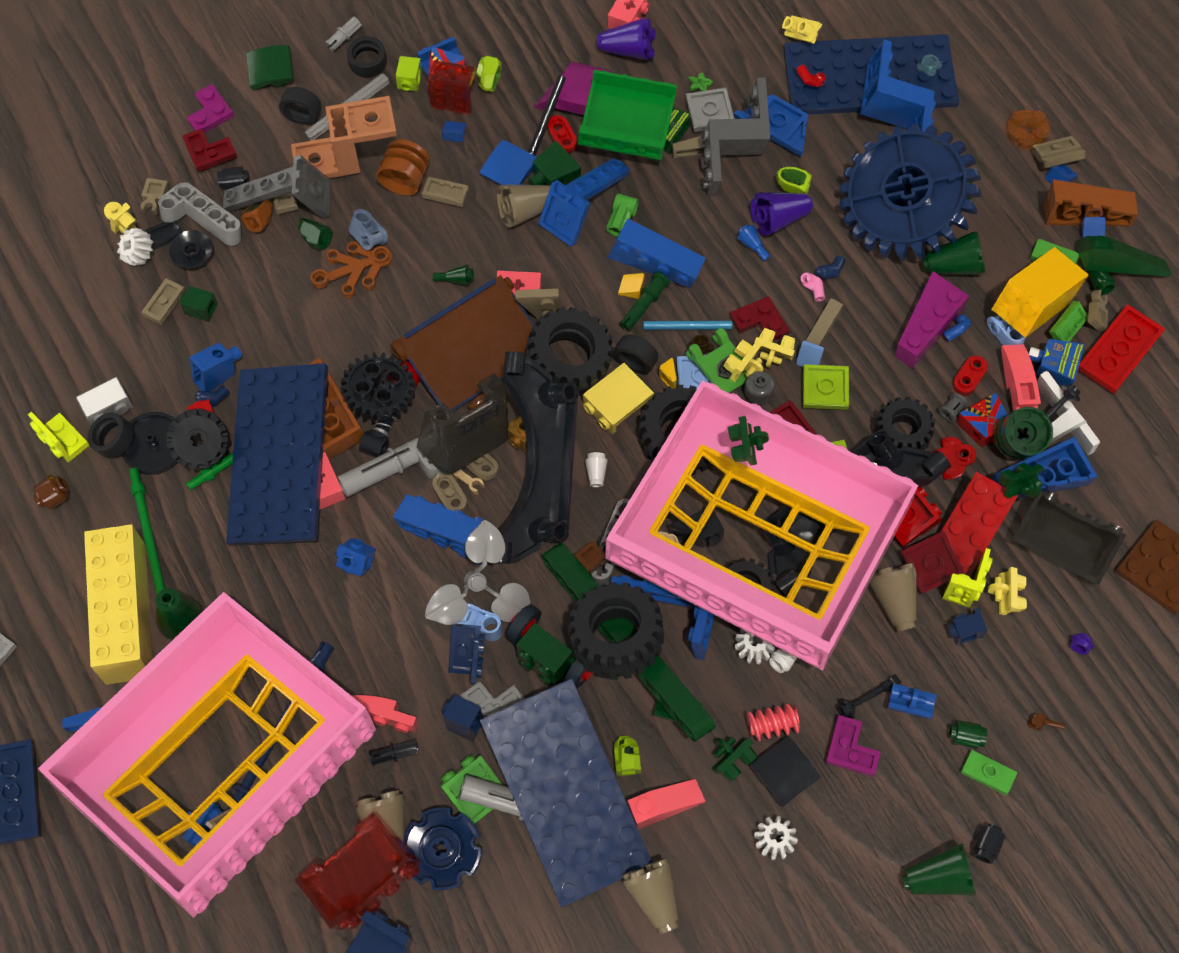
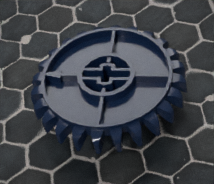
(906, 165)

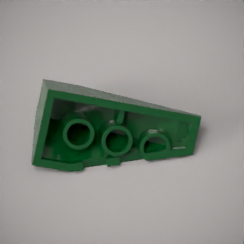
(1110, 255)

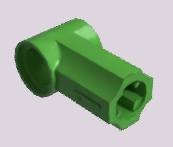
(623, 208)

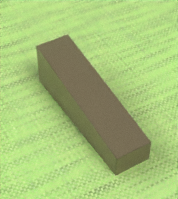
(687, 148)
(825, 322)

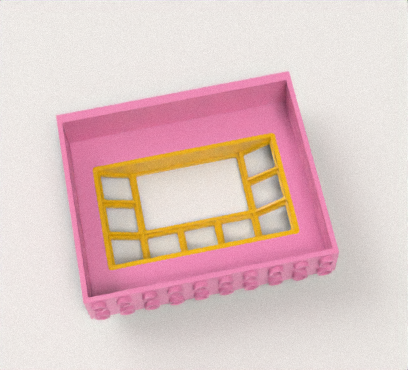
(793, 469)
(165, 708)

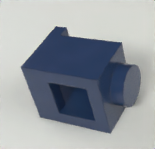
(967, 627)

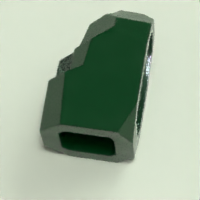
(315, 233)

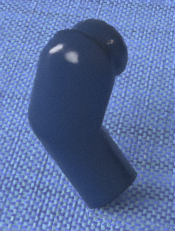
(831, 270)
(214, 397)

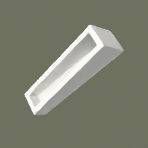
(1066, 423)

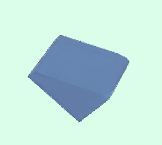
(809, 354)

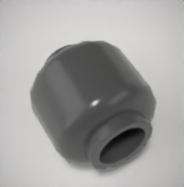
(759, 387)

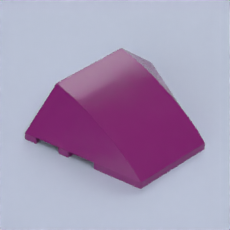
(575, 89)

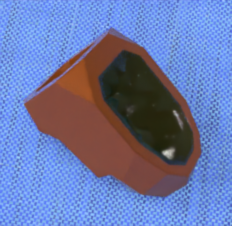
(257, 216)

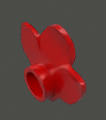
(952, 450)

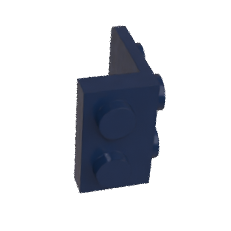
(465, 648)
(379, 936)

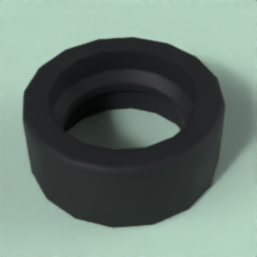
(367, 44)
(302, 97)
(636, 353)
(119, 443)

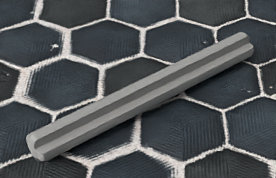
(363, 94)

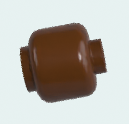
(51, 492)

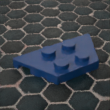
(785, 123)

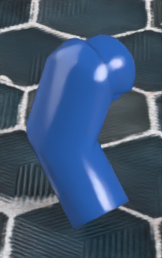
(962, 325)

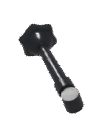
(1070, 393)
(847, 708)

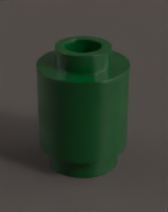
(968, 734)

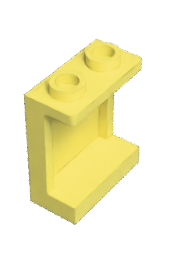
(616, 397)

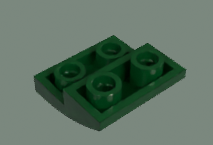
(270, 66)

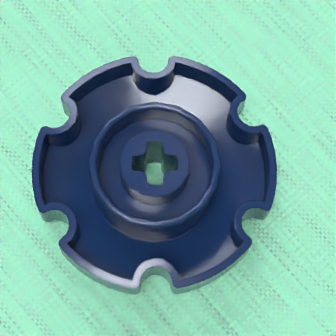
(457, 835)

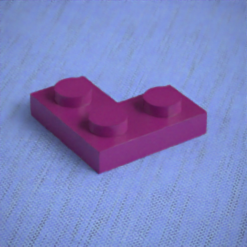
(214, 110)
(845, 751)

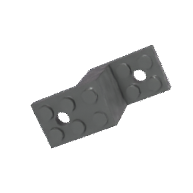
(735, 136)

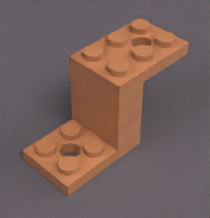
(347, 127)

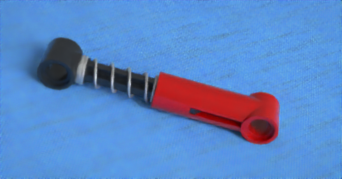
(376, 440)

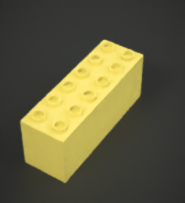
(117, 603)

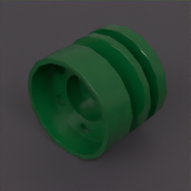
(1035, 435)

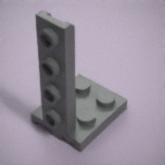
(302, 179)

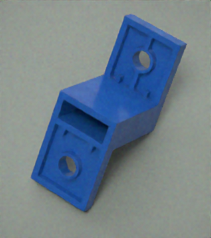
(894, 99)

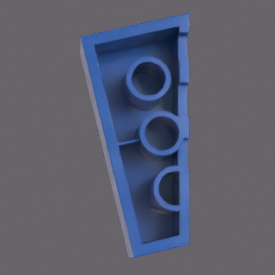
(655, 253)
(1063, 467)
(437, 522)

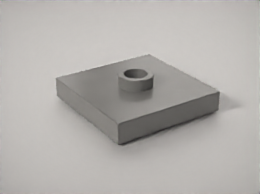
(708, 105)

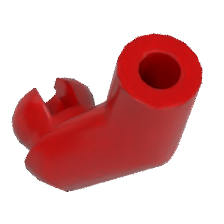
(808, 79)

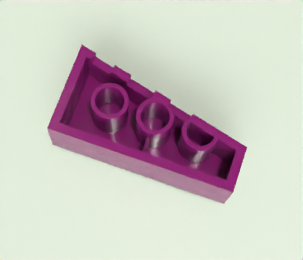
(933, 315)

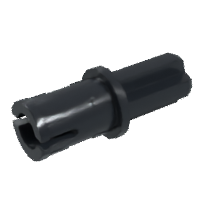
(394, 752)

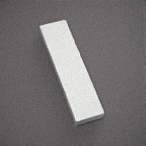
(1053, 394)

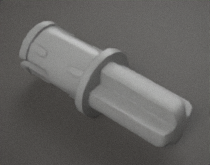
(343, 33)

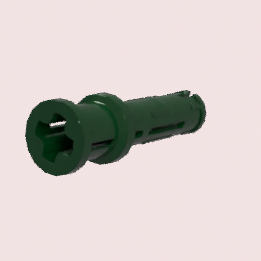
(649, 294)

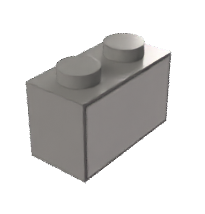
(104, 399)

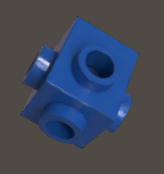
(355, 556)

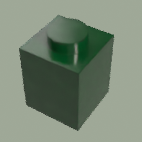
(198, 303)

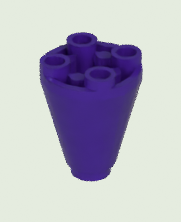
(629, 40)

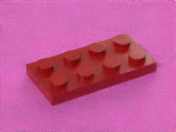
(1120, 349)
(977, 519)

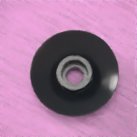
(190, 242)

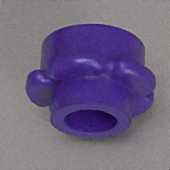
(1081, 643)

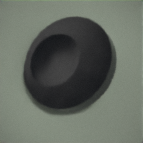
(149, 448)

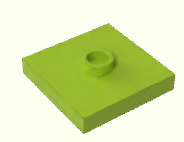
(826, 387)

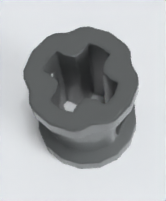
(953, 407)

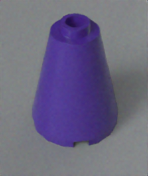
(778, 210)

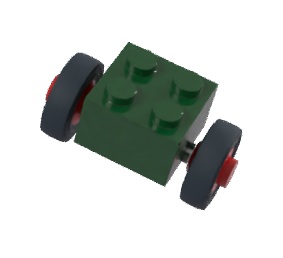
(543, 652)

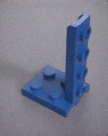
(568, 204)
(699, 634)

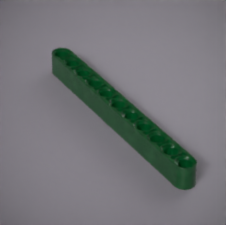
(657, 678)

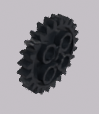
(397, 393)

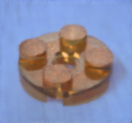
(1028, 118)

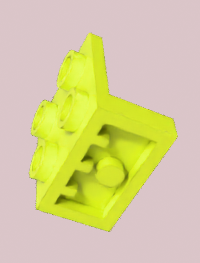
(60, 436)
(963, 589)

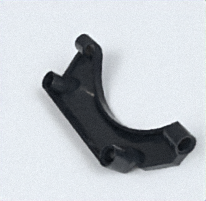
(550, 431)
(788, 559)

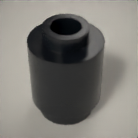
(232, 177)
(988, 843)

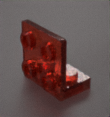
(450, 86)

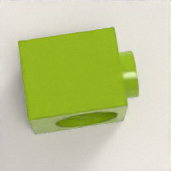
(408, 73)

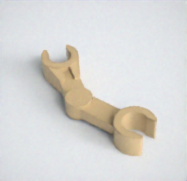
(469, 481)

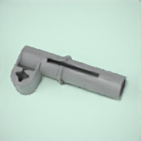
(384, 466)
(488, 795)

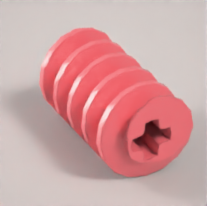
(771, 721)

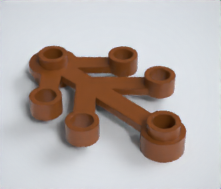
(354, 267)

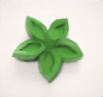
(701, 83)

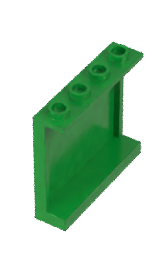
(627, 114)

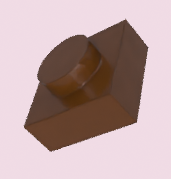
(591, 557)

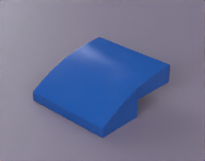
(508, 164)

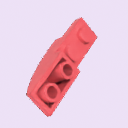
(1020, 377)
(385, 711)

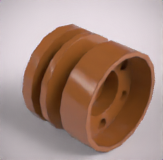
(403, 167)

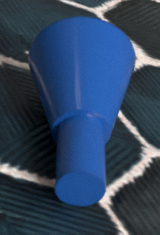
(750, 237)

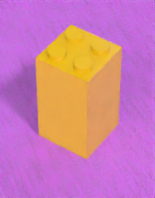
(1039, 291)

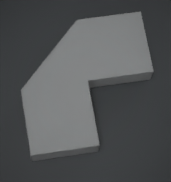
(480, 696)

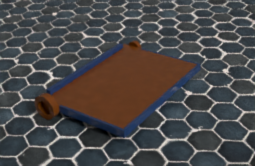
(466, 342)

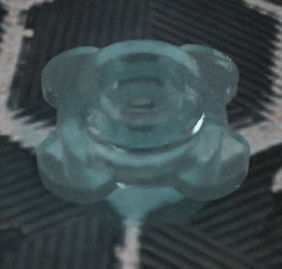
(929, 65)

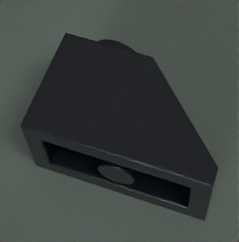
(710, 534)

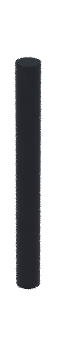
(547, 114)

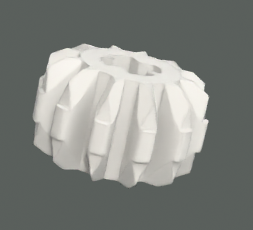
(135, 246)
(745, 647)
(778, 829)

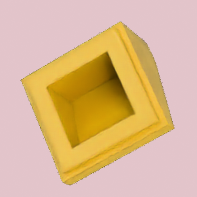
(632, 285)
(667, 373)

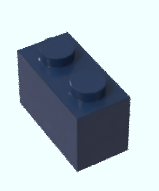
(462, 717)

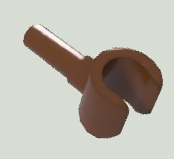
(1038, 720)

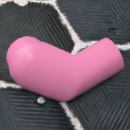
(814, 284)

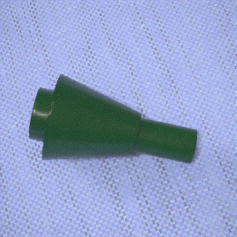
(460, 275)

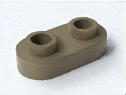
(484, 463)
(450, 494)

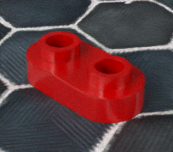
(564, 135)
(971, 374)

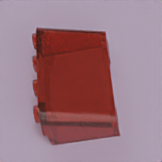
(359, 874)

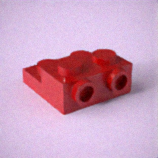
(919, 518)

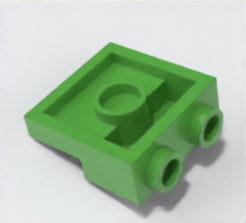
(453, 781)

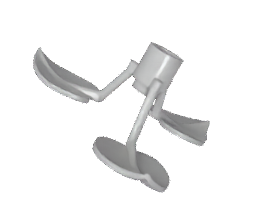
(447, 602)

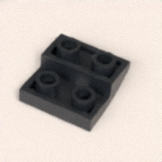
(784, 771)

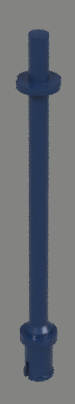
(318, 660)

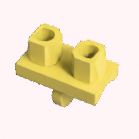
(801, 28)
(119, 217)
(784, 350)
(737, 366)
(1006, 591)

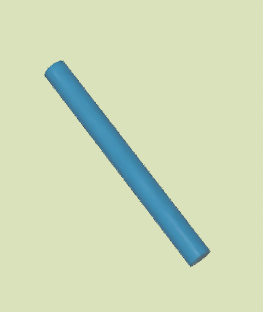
(687, 325)

